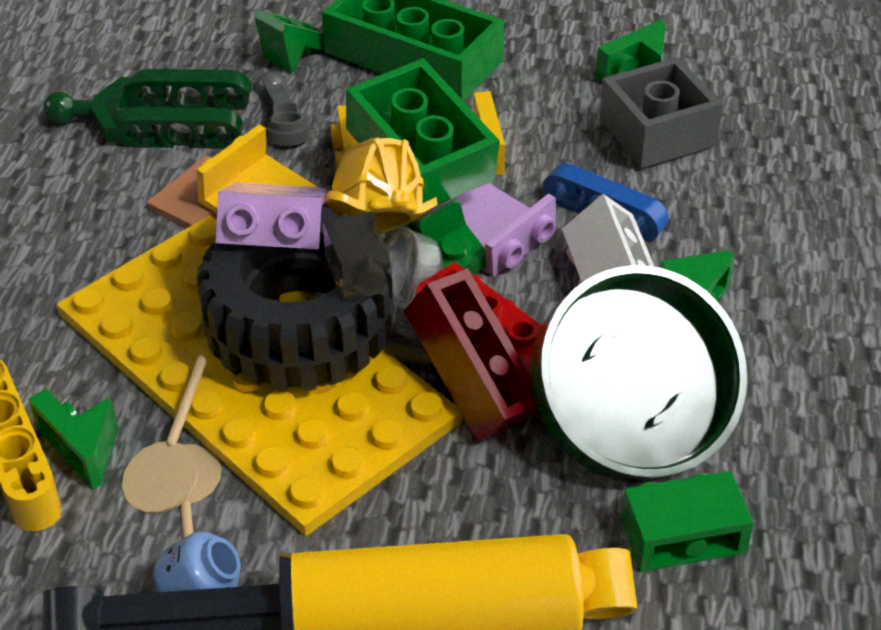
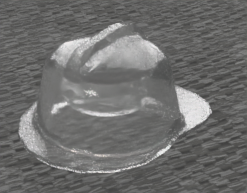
(412, 259)

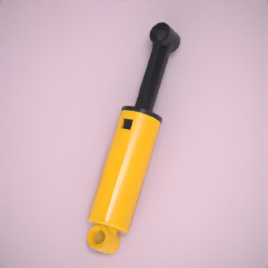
(402, 587)

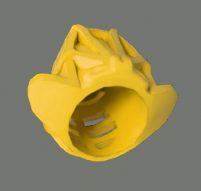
(380, 179)

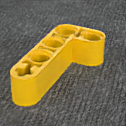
(24, 464)

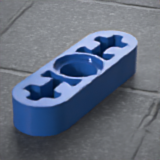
(579, 188)

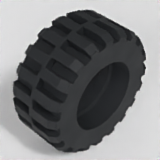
(288, 340)

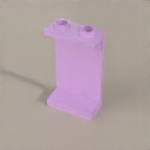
(270, 215)
(506, 225)

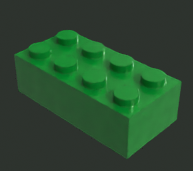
(388, 34)

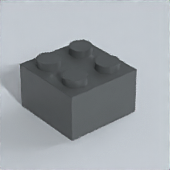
(660, 112)

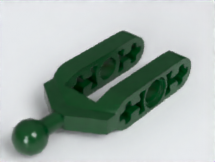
(147, 110)

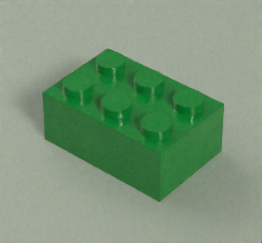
(444, 134)

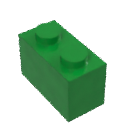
(686, 520)

